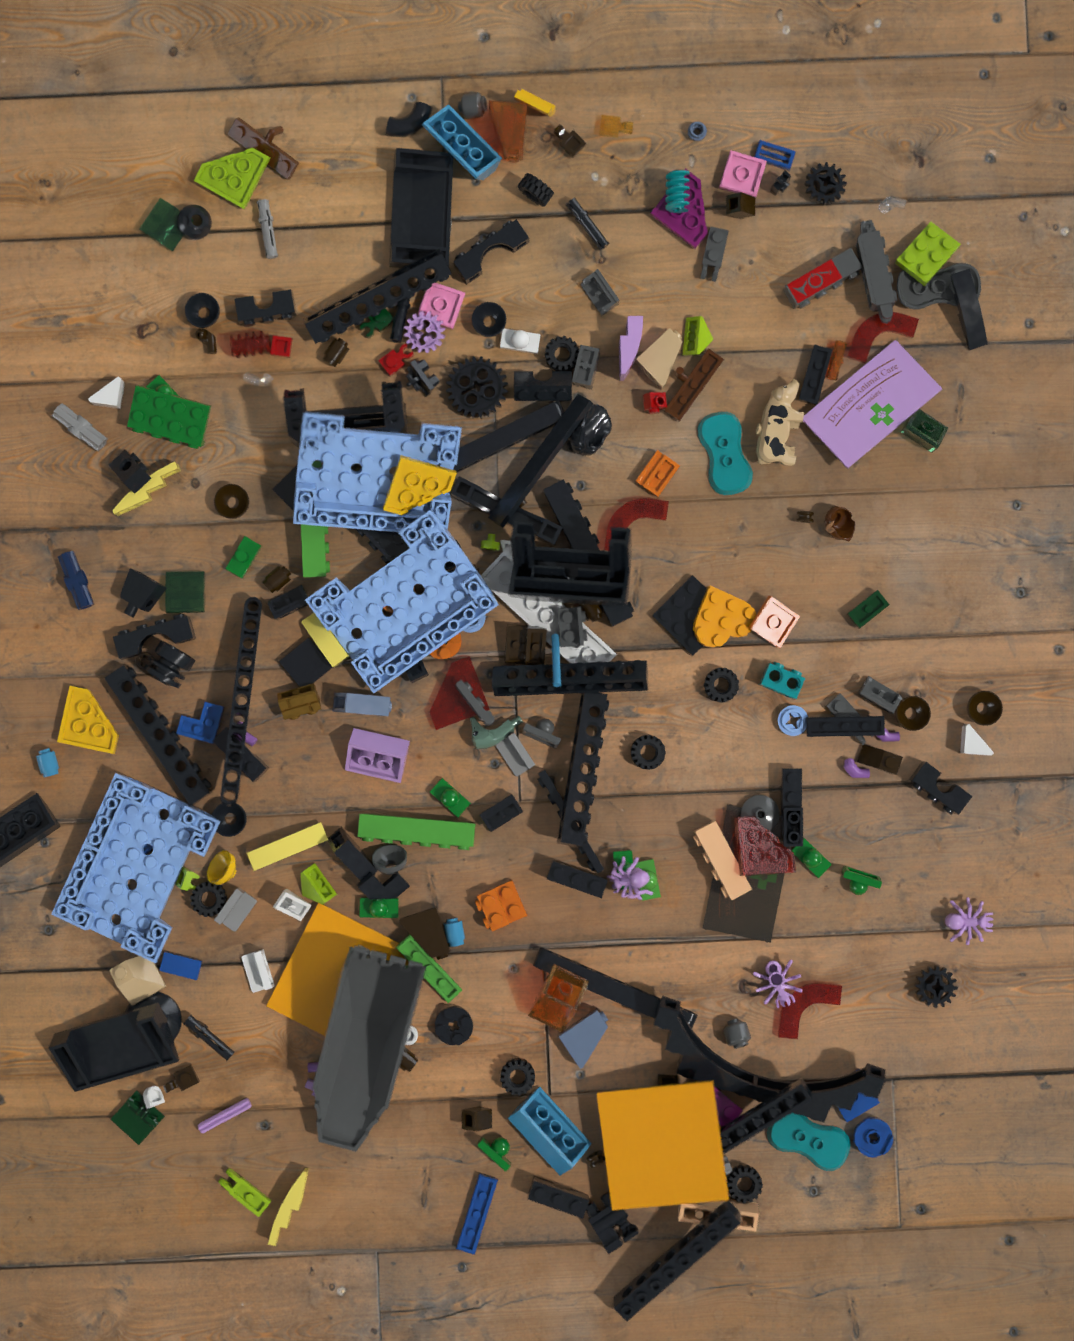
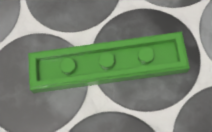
(434, 972)

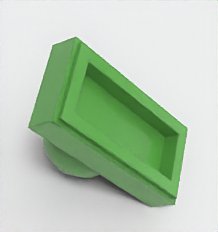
(653, 886)

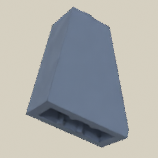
(362, 704)
(584, 1036)

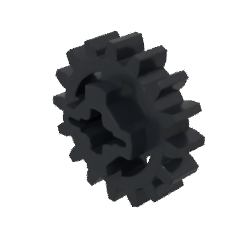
(818, 180)
(935, 978)

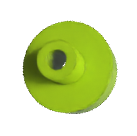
(490, 543)

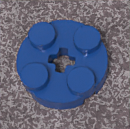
(874, 1148)

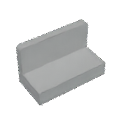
(515, 755)
(236, 909)

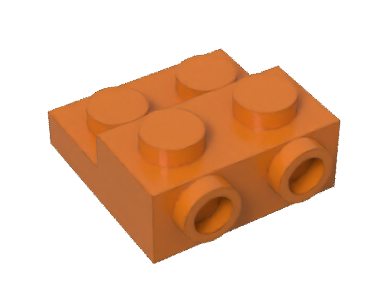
(500, 906)

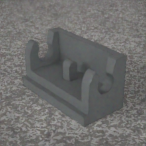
(600, 292)
(586, 366)
(880, 695)

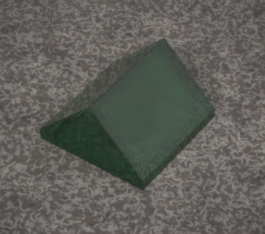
(924, 430)

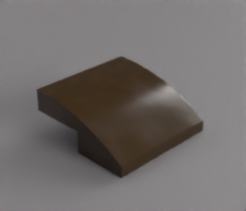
(525, 644)

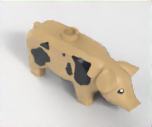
(776, 424)

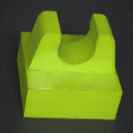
(185, 878)

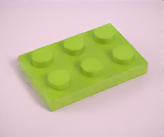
(927, 253)

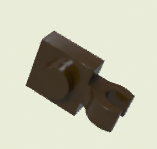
(571, 142)
(183, 1078)

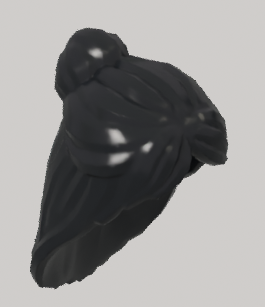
(590, 432)

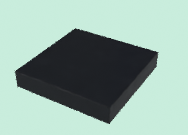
(306, 663)

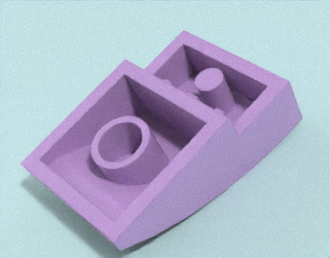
(629, 345)

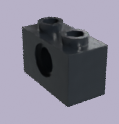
(130, 471)

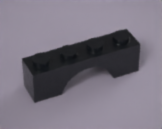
(509, 237)
(131, 643)

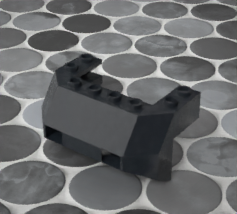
(385, 417)
(570, 574)

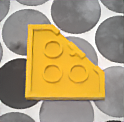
(416, 484)
(86, 723)

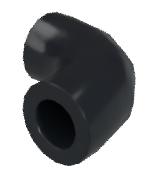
(411, 123)

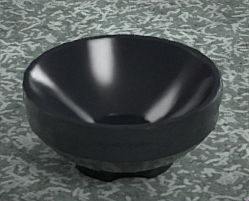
(186, 227)
(198, 302)
(489, 309)
(226, 829)

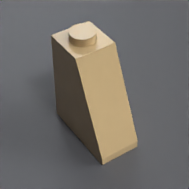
(660, 357)

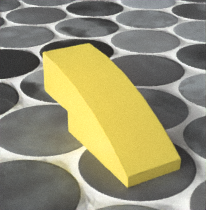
(325, 640)

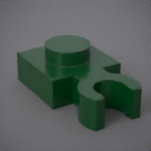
(378, 322)

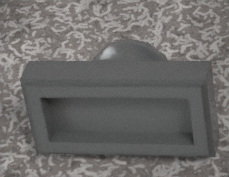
(542, 732)

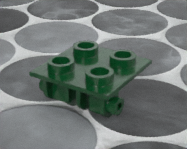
(136, 1119)

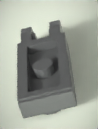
(714, 251)
(475, 703)
(842, 708)

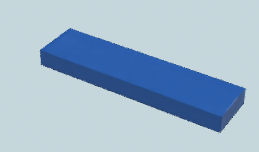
(477, 1213)

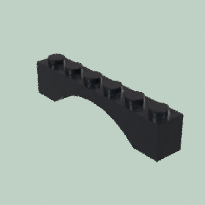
(486, 502)

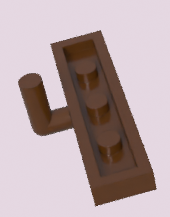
(251, 138)
(693, 384)

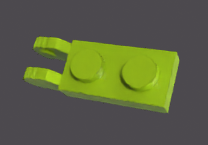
(245, 1193)

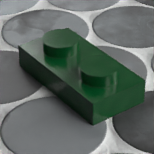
(868, 609)

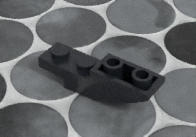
(791, 807)

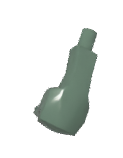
(486, 738)

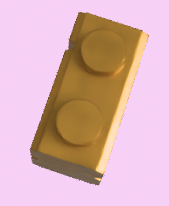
(299, 701)

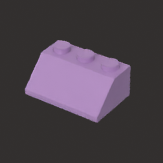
(376, 755)

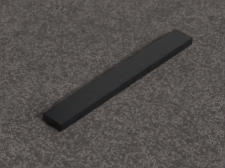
(540, 460)

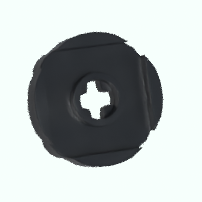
(449, 1015)

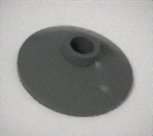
(765, 804)

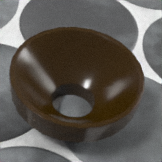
(224, 494)
(994, 708)
(922, 710)

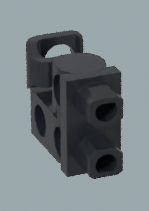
(605, 1219)

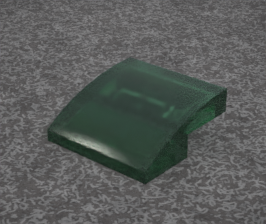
(162, 225)
(185, 592)

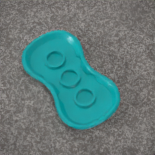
(728, 468)
(823, 1145)

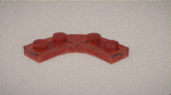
(872, 327)
(635, 510)
(811, 994)

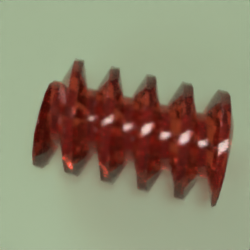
(251, 344)

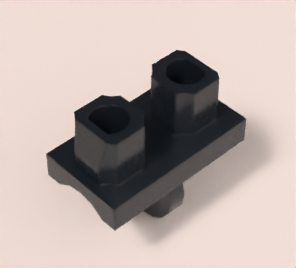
(418, 379)

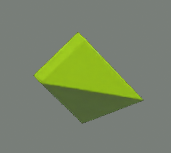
(696, 336)
(315, 885)

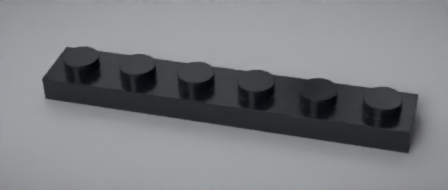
(555, 798)

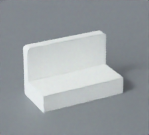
(258, 971)

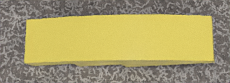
(143, 496)
(287, 846)
(291, 1202)

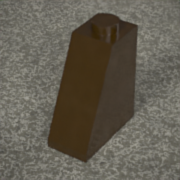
(428, 931)

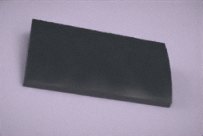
(25, 827)

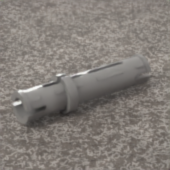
(267, 228)

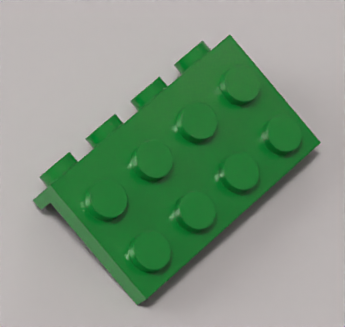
(169, 416)

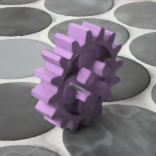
(430, 341)

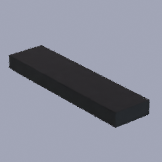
(845, 726)

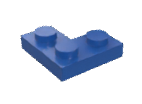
(206, 727)

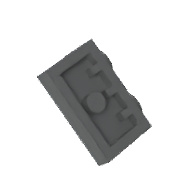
(571, 627)

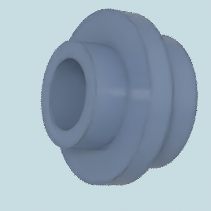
(700, 126)

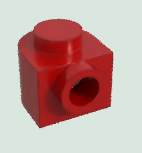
(654, 402)

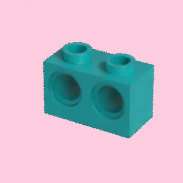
(780, 685)

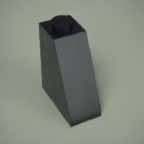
(351, 854)

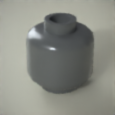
(472, 105)
(737, 1034)

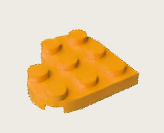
(721, 618)

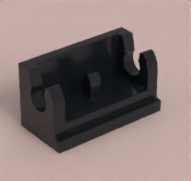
(288, 602)
(501, 813)

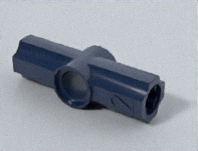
(76, 580)

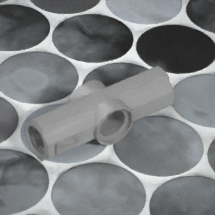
(80, 427)

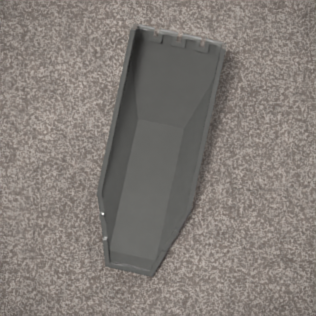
(364, 1044)

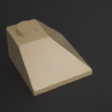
(137, 979)

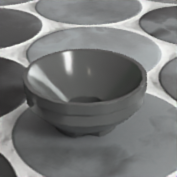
(389, 855)

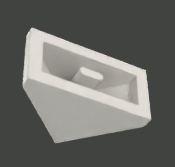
(109, 395)
(972, 743)
(292, 905)

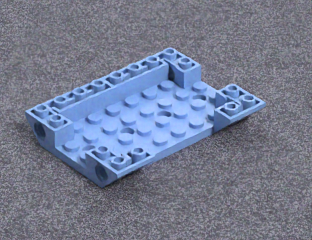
(355, 499)
(418, 620)
(116, 854)

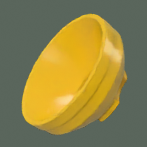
(221, 868)

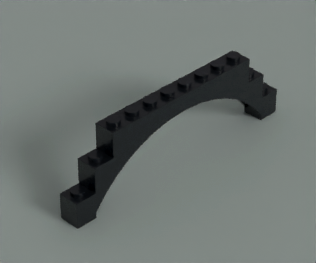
(702, 1064)

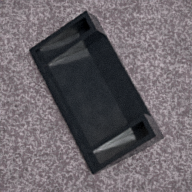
(420, 205)
(114, 1047)

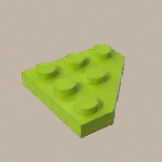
(234, 175)

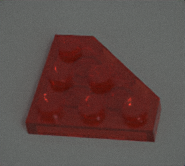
(449, 704)
(760, 850)

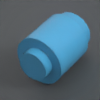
(47, 762)
(454, 932)

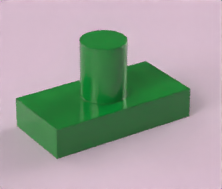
(243, 557)

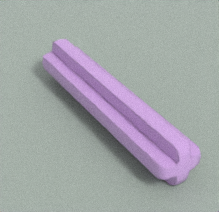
(224, 1115)

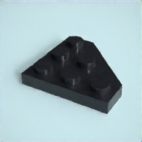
(679, 613)

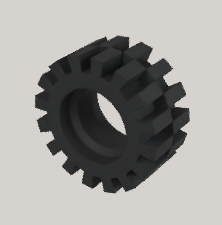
(535, 189)
(553, 346)
(721, 673)
(659, 749)
(197, 903)
(513, 1065)
(744, 1171)

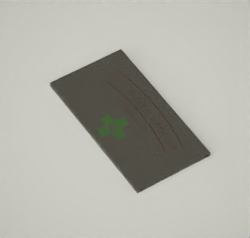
(753, 912)

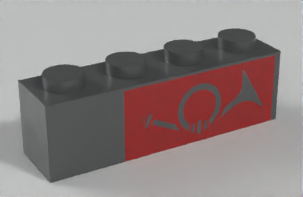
(822, 278)

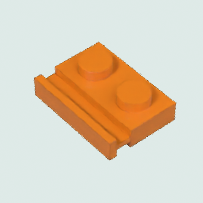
(657, 473)

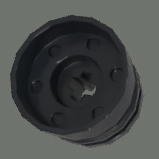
(169, 664)

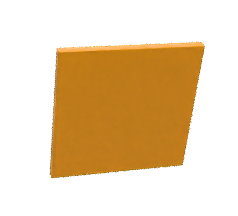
(315, 968)
(662, 1145)

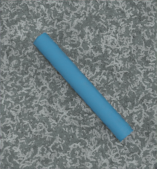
(556, 660)

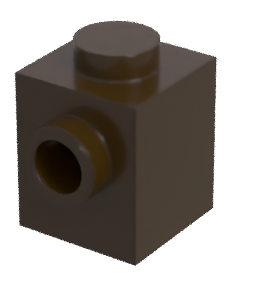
(740, 205)
(476, 1119)

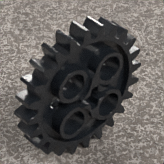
(470, 371)

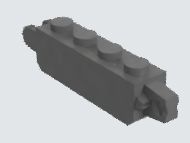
(875, 271)

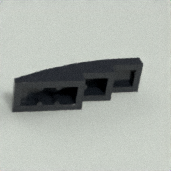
(969, 309)

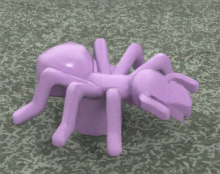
(633, 879)
(965, 921)
(777, 980)

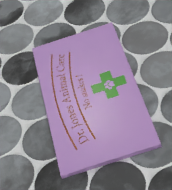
(871, 404)

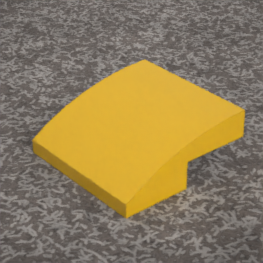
(535, 102)

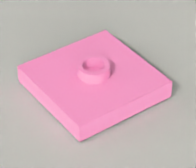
(742, 173)
(444, 302)

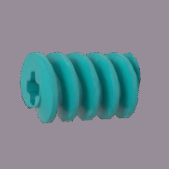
(675, 191)

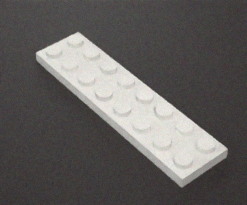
(543, 614)

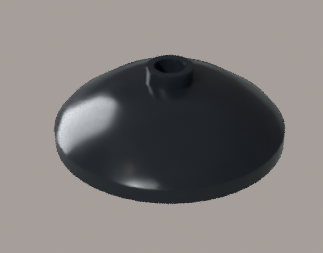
(169, 1008)

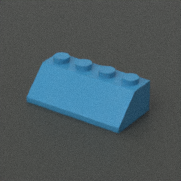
(463, 143)
(550, 1131)

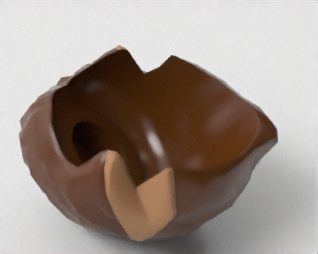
(840, 523)

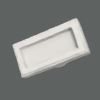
(520, 341)

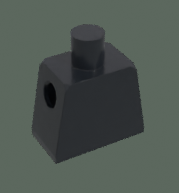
(140, 592)

